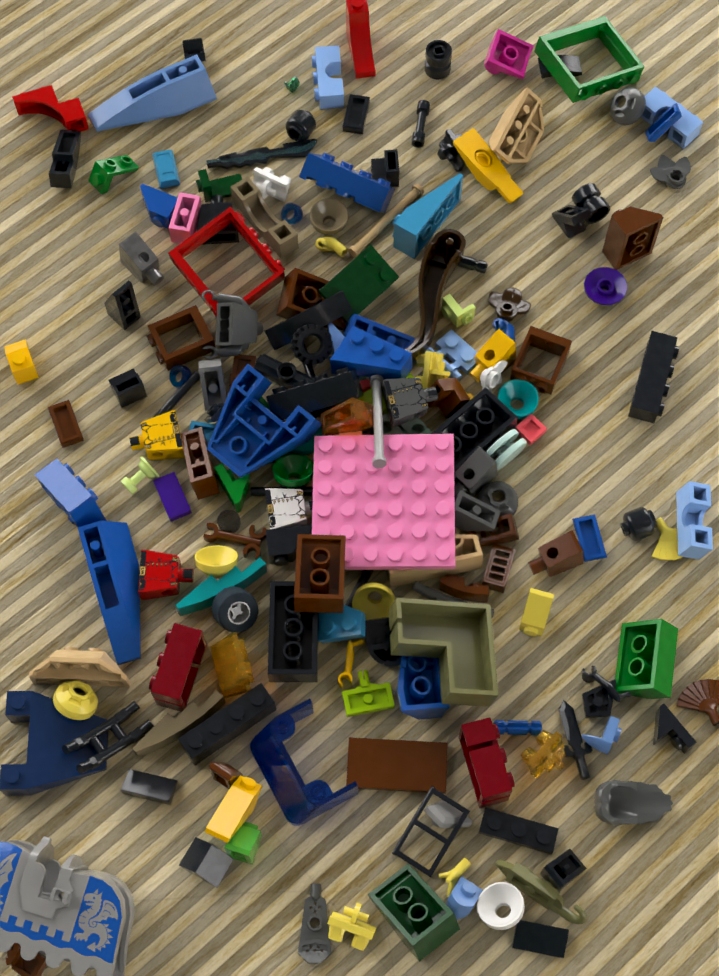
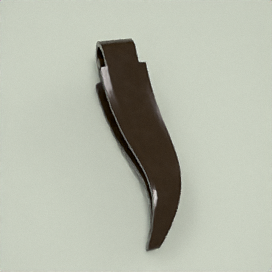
(433, 275)

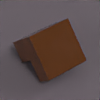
(450, 396)

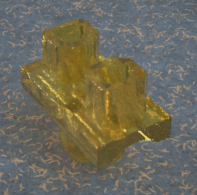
(548, 756)

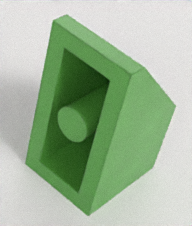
(244, 843)

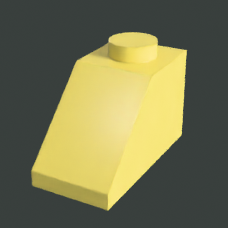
(536, 612)

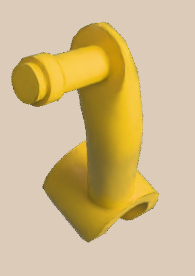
(349, 662)

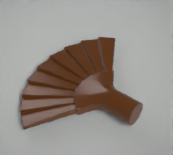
(702, 696)

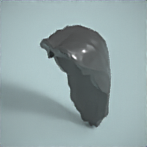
(630, 802)

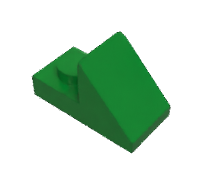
(235, 489)

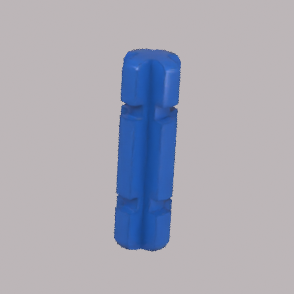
(519, 727)

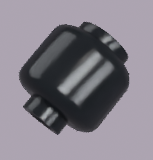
(300, 125)
(638, 523)

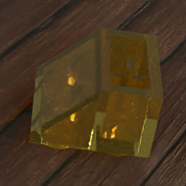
(232, 671)

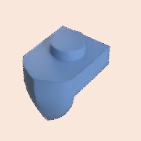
(610, 734)
(463, 898)

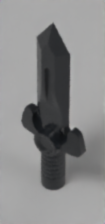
(574, 739)

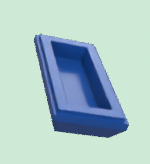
(663, 123)
(589, 538)

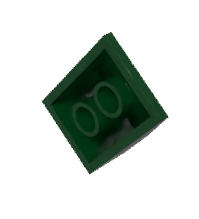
(361, 281)
(414, 912)

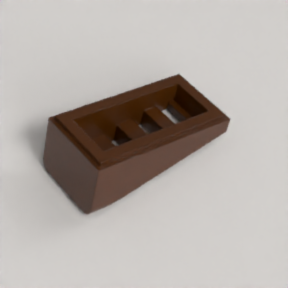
(503, 537)
(494, 584)
(224, 773)

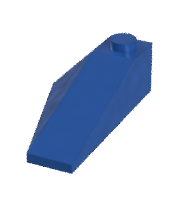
(420, 688)

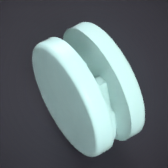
(506, 449)

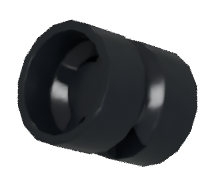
(438, 59)
(588, 197)

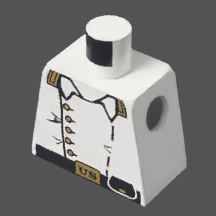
(287, 507)

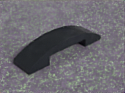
(319, 314)

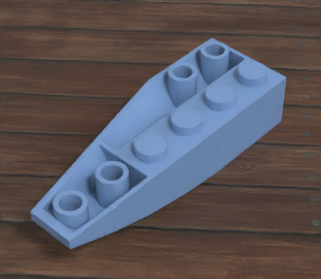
(157, 96)

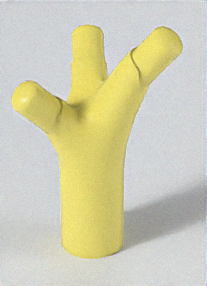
(453, 875)

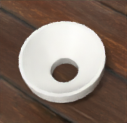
(493, 898)

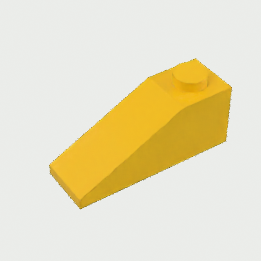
(234, 808)

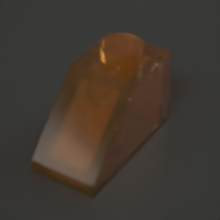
(346, 417)

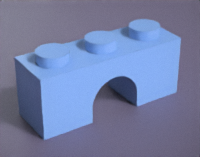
(329, 90)
(682, 131)
(692, 536)

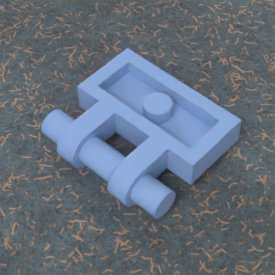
(458, 352)

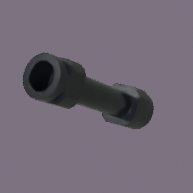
(422, 111)

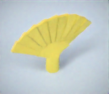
(668, 543)

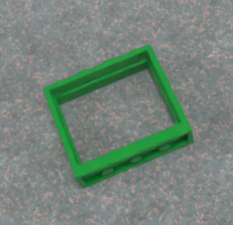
(580, 33)

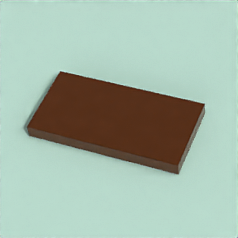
(397, 765)

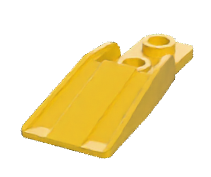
(486, 165)

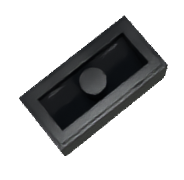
(149, 786)
(540, 938)

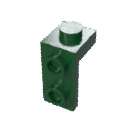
(215, 187)

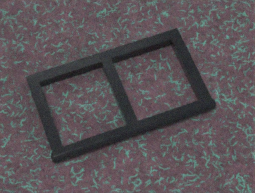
(447, 842)

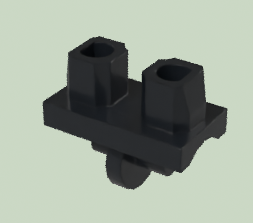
(449, 152)

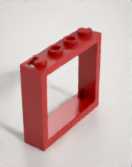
(209, 230)

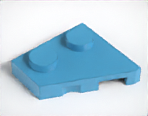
(341, 625)

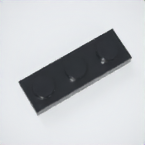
(518, 830)

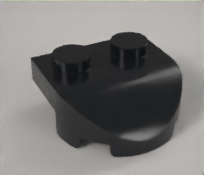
(378, 642)

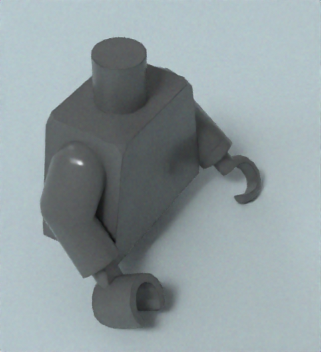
(235, 325)

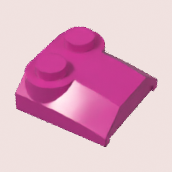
(508, 55)

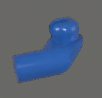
(505, 327)

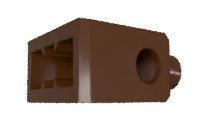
(564, 550)

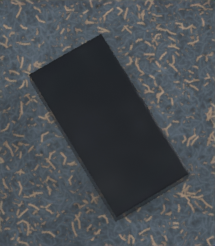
(356, 114)

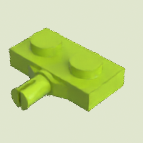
(367, 697)

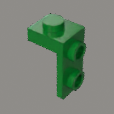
(107, 168)

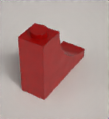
(359, 38)

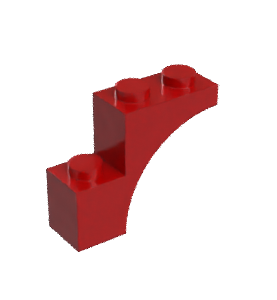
(45, 102)

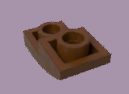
(455, 586)

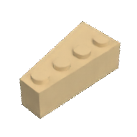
(467, 558)

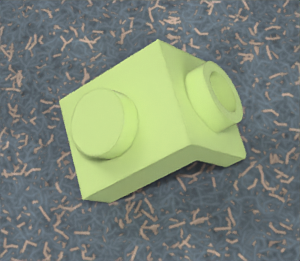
(452, 311)

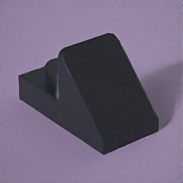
(571, 219)
(669, 725)

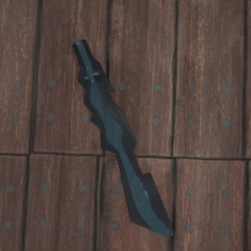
(262, 155)

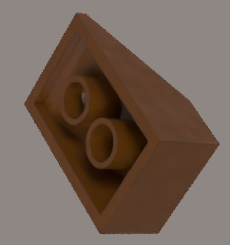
(300, 293)
(319, 573)

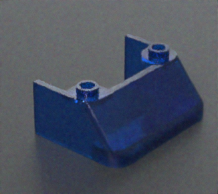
(297, 801)

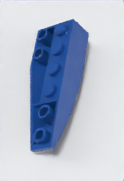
(116, 582)

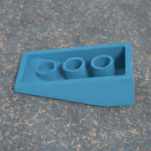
(425, 216)

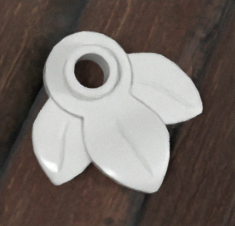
(492, 376)

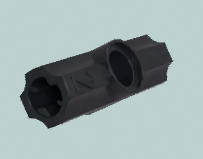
(277, 371)

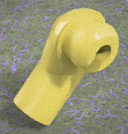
(331, 244)

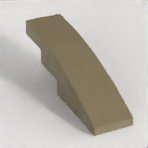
(170, 729)

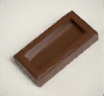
(65, 423)

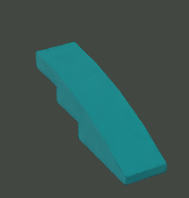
(204, 594)

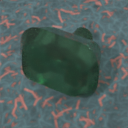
(292, 84)

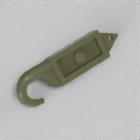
(539, 890)

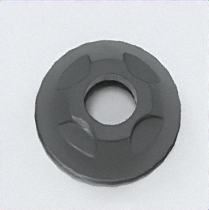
(631, 110)
(507, 506)

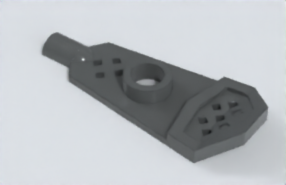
(314, 936)

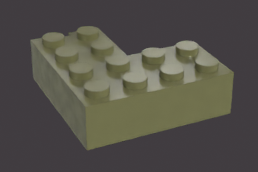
(456, 635)

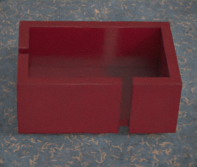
(175, 674)
(486, 762)

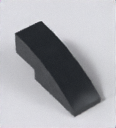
(65, 159)

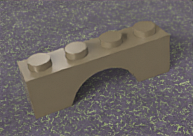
(277, 233)

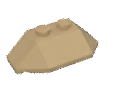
(519, 129)
(89, 667)

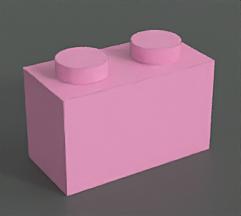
(185, 217)

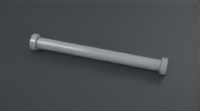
(379, 460)

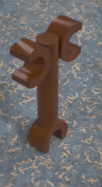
(252, 543)

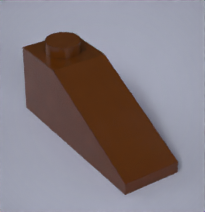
(199, 463)

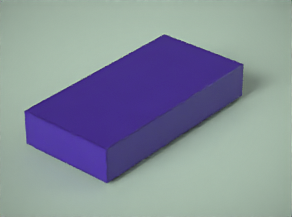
(172, 496)

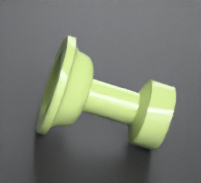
(145, 470)

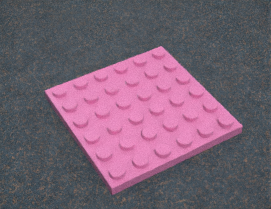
(391, 513)

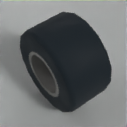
(238, 617)

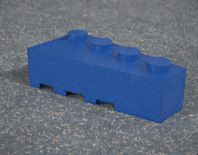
(348, 181)

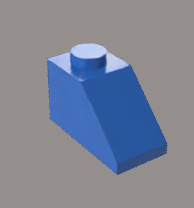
(159, 205)

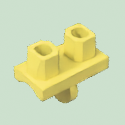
(433, 368)
(340, 923)

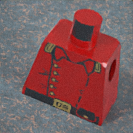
(161, 575)

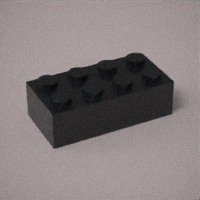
(291, 637)

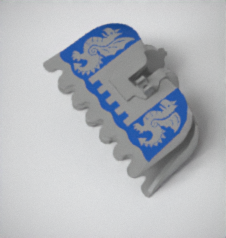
(81, 926)

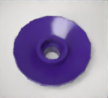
(608, 279)

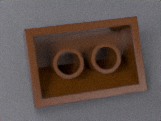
(631, 235)

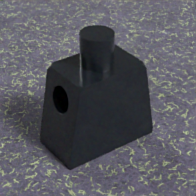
(209, 212)

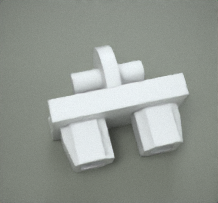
(271, 184)

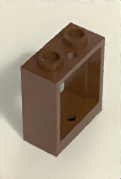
(547, 342)
(188, 352)

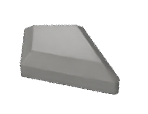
(445, 815)

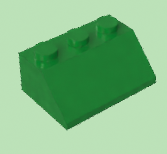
(646, 659)

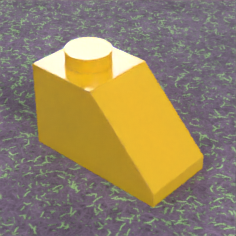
(21, 362)

